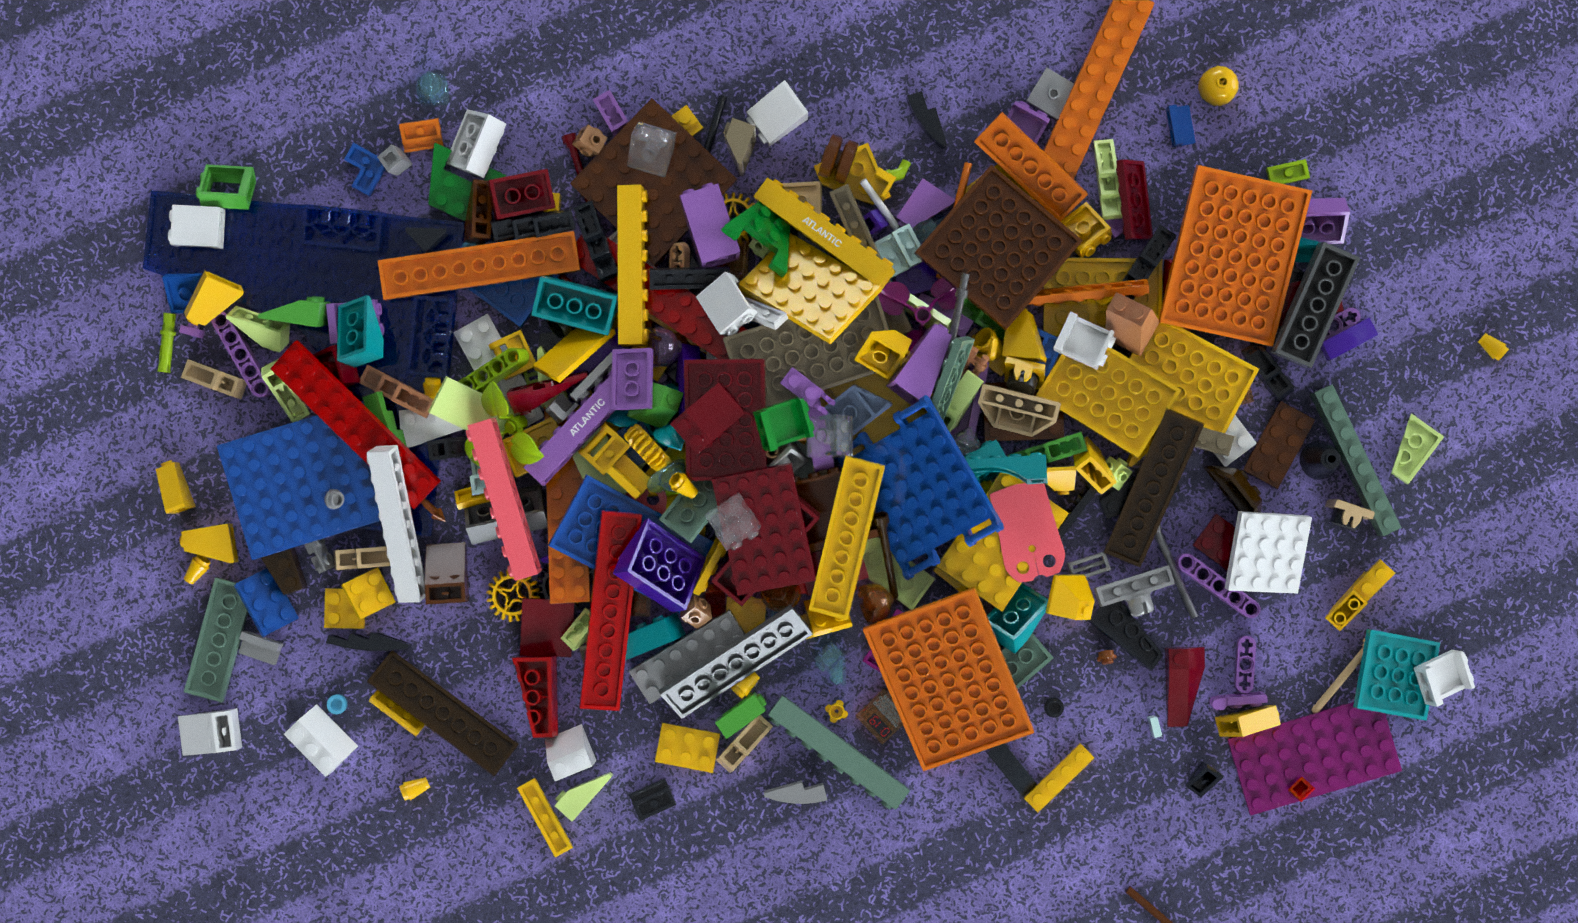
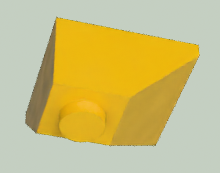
(883, 351)
(1061, 479)
(1070, 597)

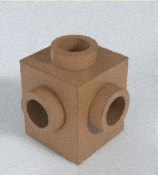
(590, 141)
(697, 612)

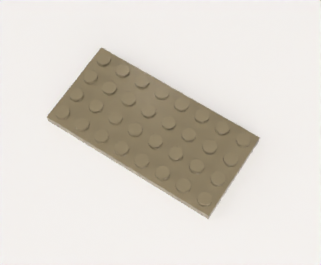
(814, 358)

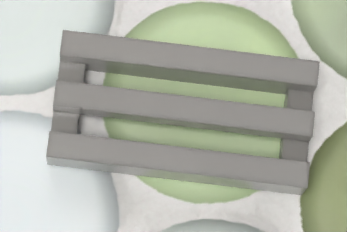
(1104, 561)

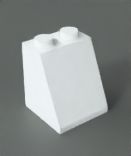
(777, 114)
(569, 753)

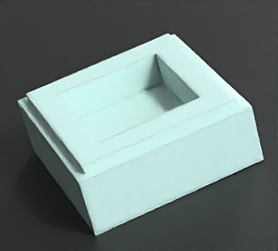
(1154, 726)

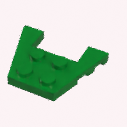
(448, 190)
(765, 228)

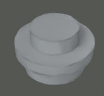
(334, 499)

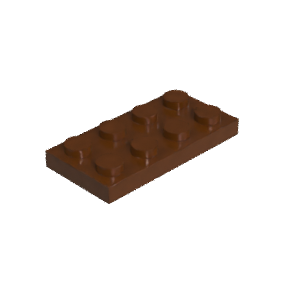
(1278, 444)

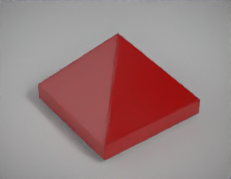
(1301, 789)

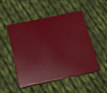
(544, 626)

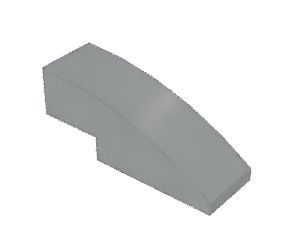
(797, 794)

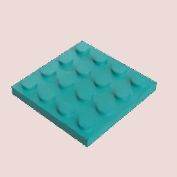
(1388, 674)

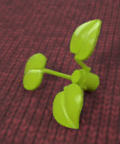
(523, 446)

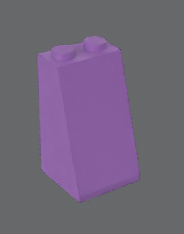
(705, 217)
(921, 366)

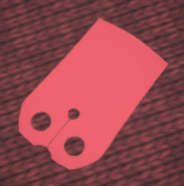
(1027, 522)

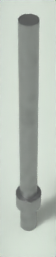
(961, 294)
(1175, 573)

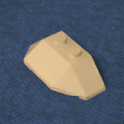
(1017, 410)

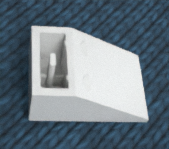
(210, 732)

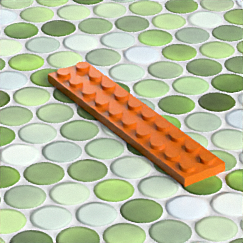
(1096, 82)
(478, 265)
(567, 577)

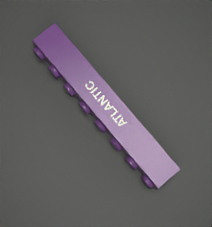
(573, 433)

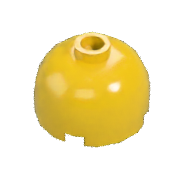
(1218, 85)

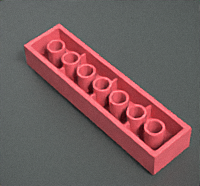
(504, 498)

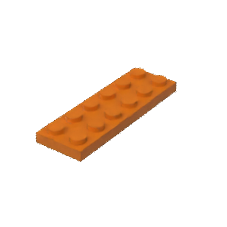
(1030, 167)

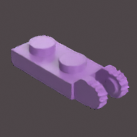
(804, 388)
(1236, 700)

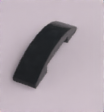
(448, 448)

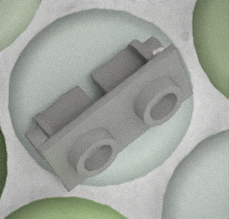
(323, 559)

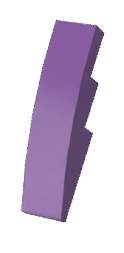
(611, 112)

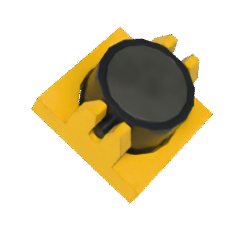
(1023, 375)

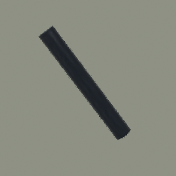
(715, 123)

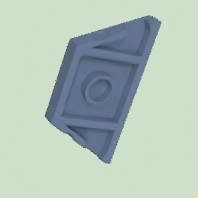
(860, 404)

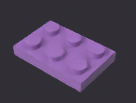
(632, 379)

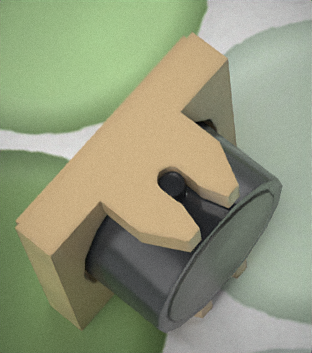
(1348, 514)

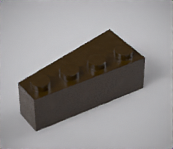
(286, 570)

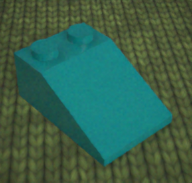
(358, 333)
(1018, 618)

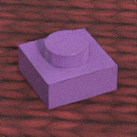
(1116, 226)
(192, 330)

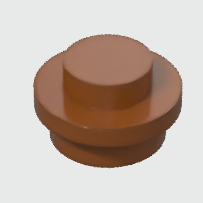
(1106, 657)

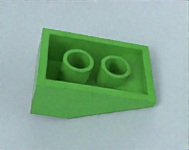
(302, 312)

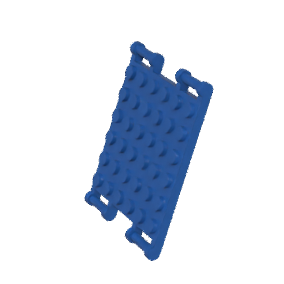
(926, 488)

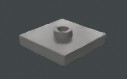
(1050, 93)

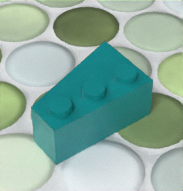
(653, 635)

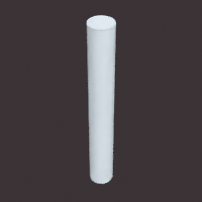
(879, 203)

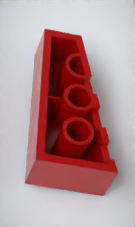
(539, 690)

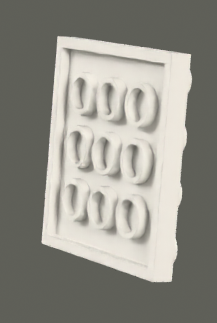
(1268, 552)

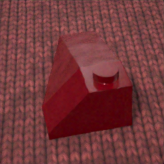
(532, 395)
(1183, 676)

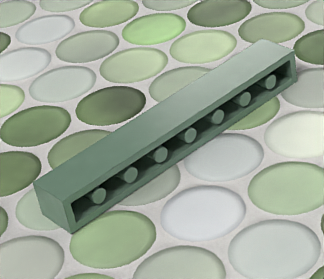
(1355, 460)
(839, 752)

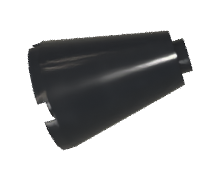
(1319, 460)

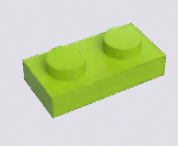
(1288, 172)

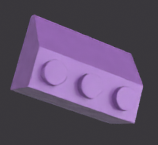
(1326, 220)

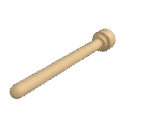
(1339, 681)

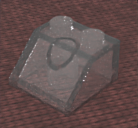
(651, 149)
(831, 437)

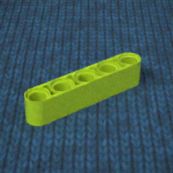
(493, 369)

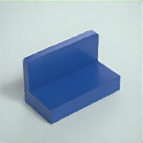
(1180, 125)

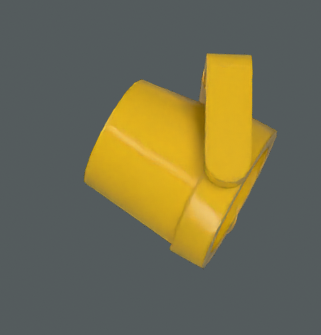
(988, 343)

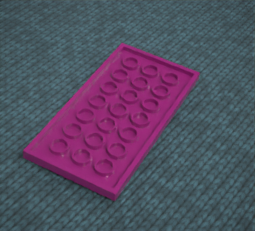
(1325, 748)

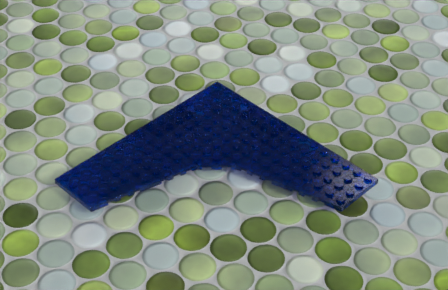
(332, 253)

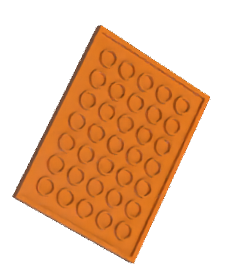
(1234, 255)
(948, 679)

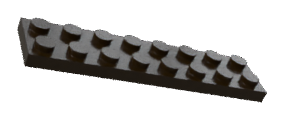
(1153, 487)
(442, 713)

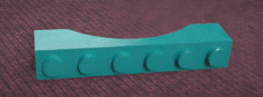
(1029, 469)

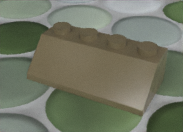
(740, 142)

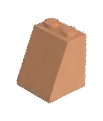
(1131, 322)

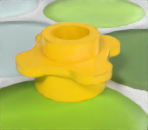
(842, 713)

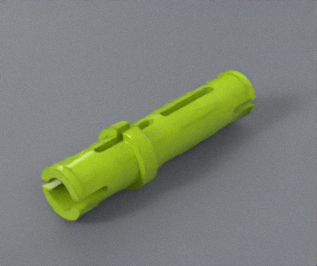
(167, 338)

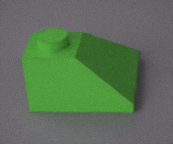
(664, 407)

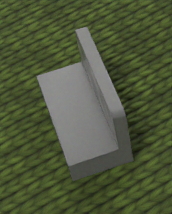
(260, 648)

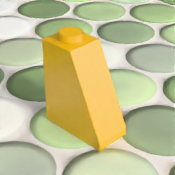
(211, 298)
(1023, 339)
(1094, 467)
(174, 488)
(212, 542)
(1247, 721)

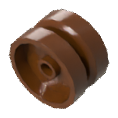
(838, 159)

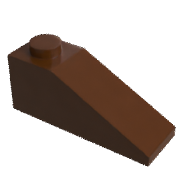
(478, 214)

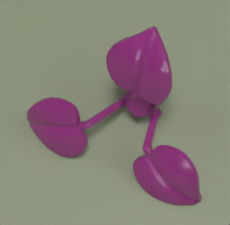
(895, 295)

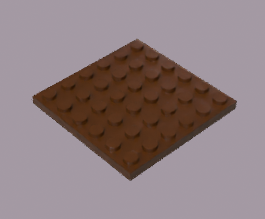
(688, 169)
(1003, 244)

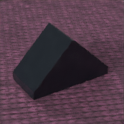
(427, 238)
(1203, 779)

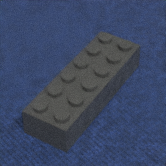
(1314, 304)

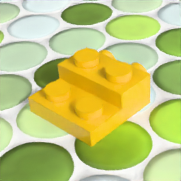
(1089, 227)

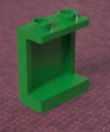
(783, 423)

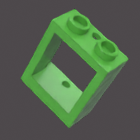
(227, 174)
(741, 714)

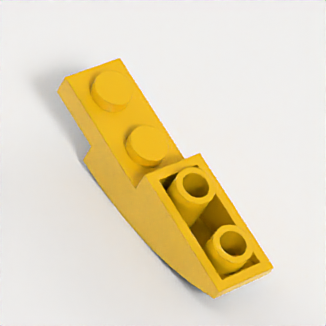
(1358, 594)

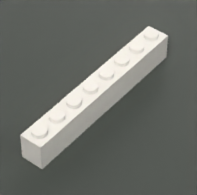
(397, 523)

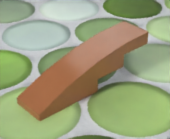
(396, 391)

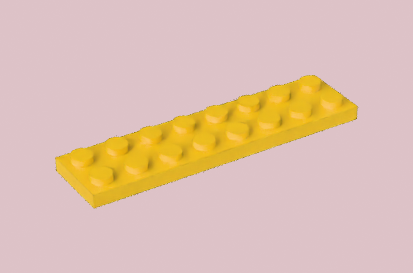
(846, 537)

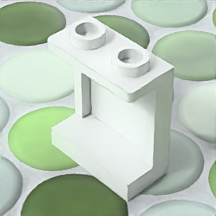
(197, 226)
(726, 305)
(1084, 341)
(1444, 676)

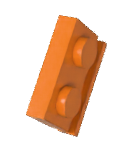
(421, 134)

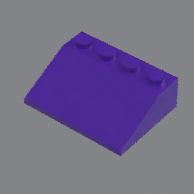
(660, 566)

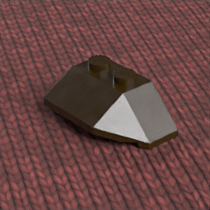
(1236, 488)

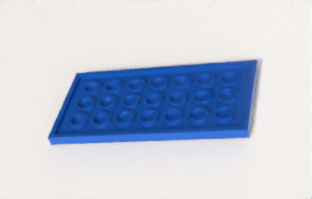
(579, 527)

